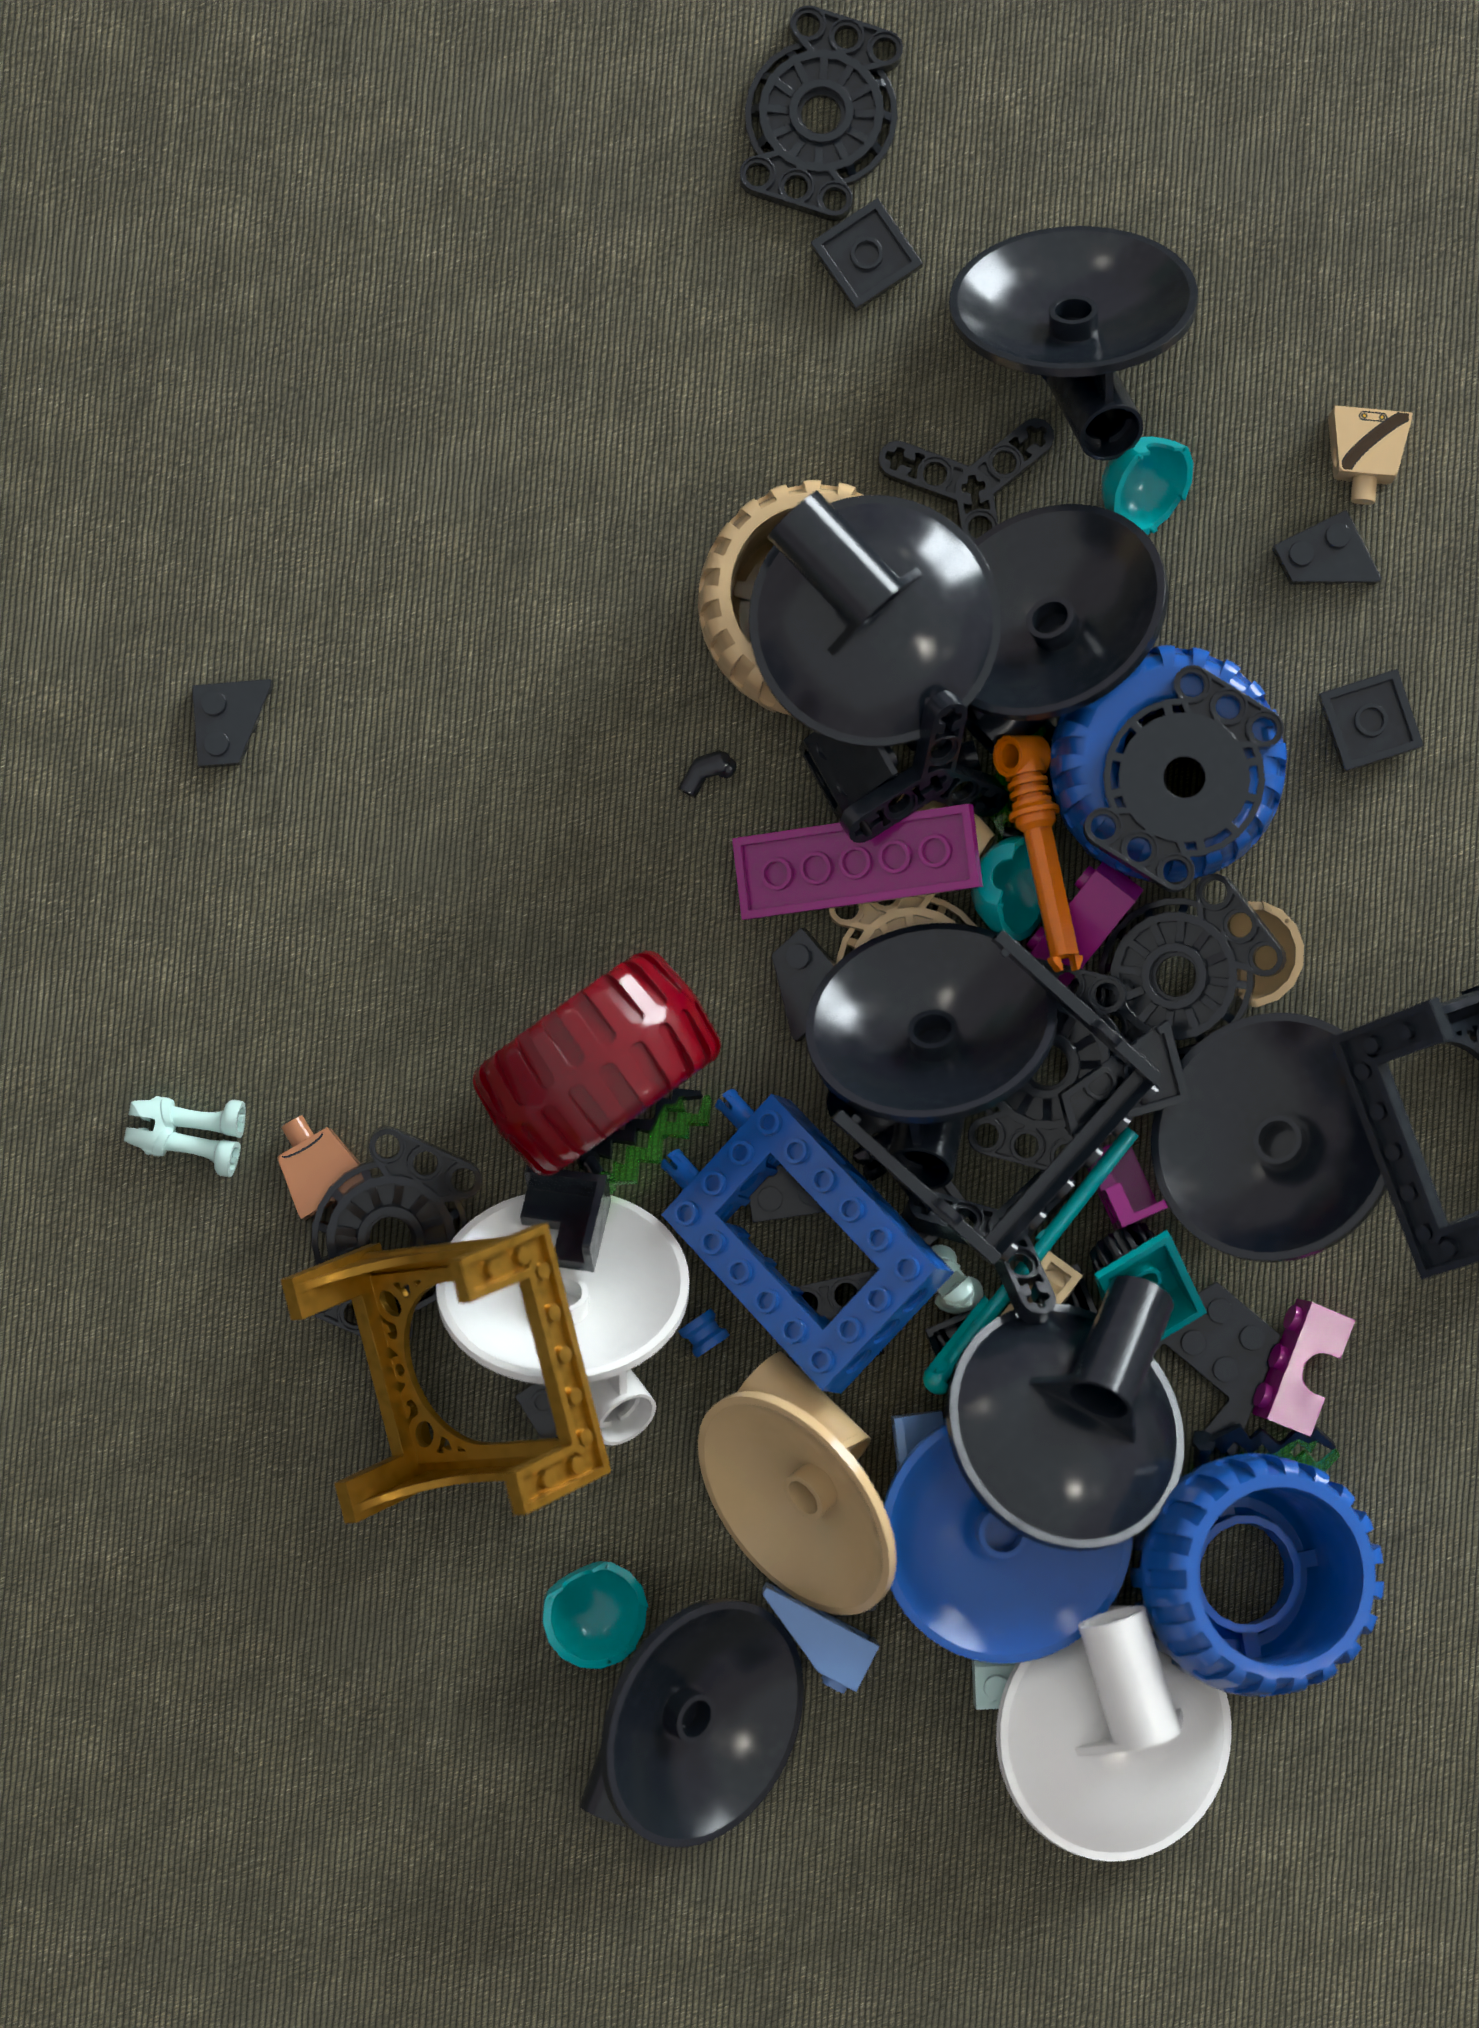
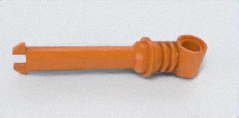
(1023, 763)

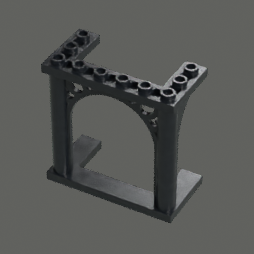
(1363, 1060)

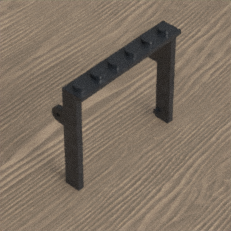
(1081, 1150)

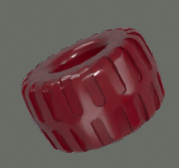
(596, 1062)

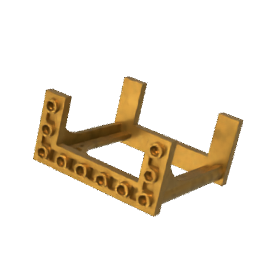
(532, 1469)

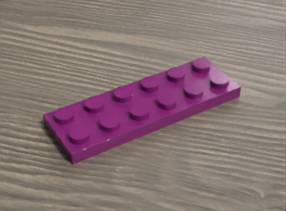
(827, 870)

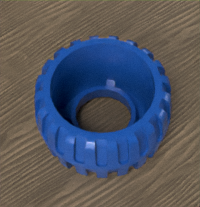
(1086, 735)
(1325, 1575)

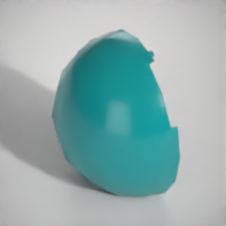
(1148, 481)
(1008, 890)
(595, 1615)

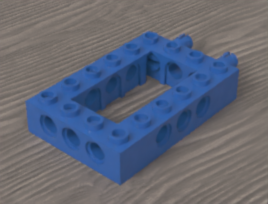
(782, 1134)

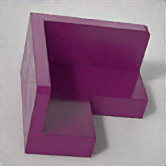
(1127, 1193)

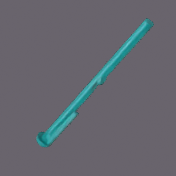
(987, 1310)

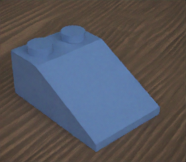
(829, 1643)

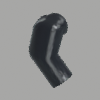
(707, 766)

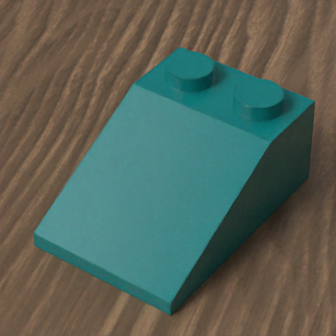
(1161, 1264)

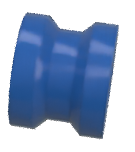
(703, 1333)

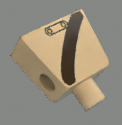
(1367, 448)

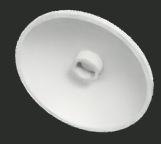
(617, 1311)
(1111, 1741)

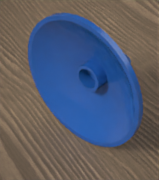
(977, 1580)

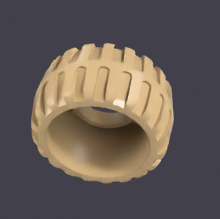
(730, 578)

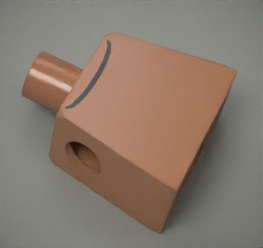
(314, 1165)

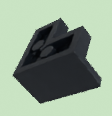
(576, 1207)

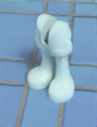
(165, 1138)
(959, 1291)

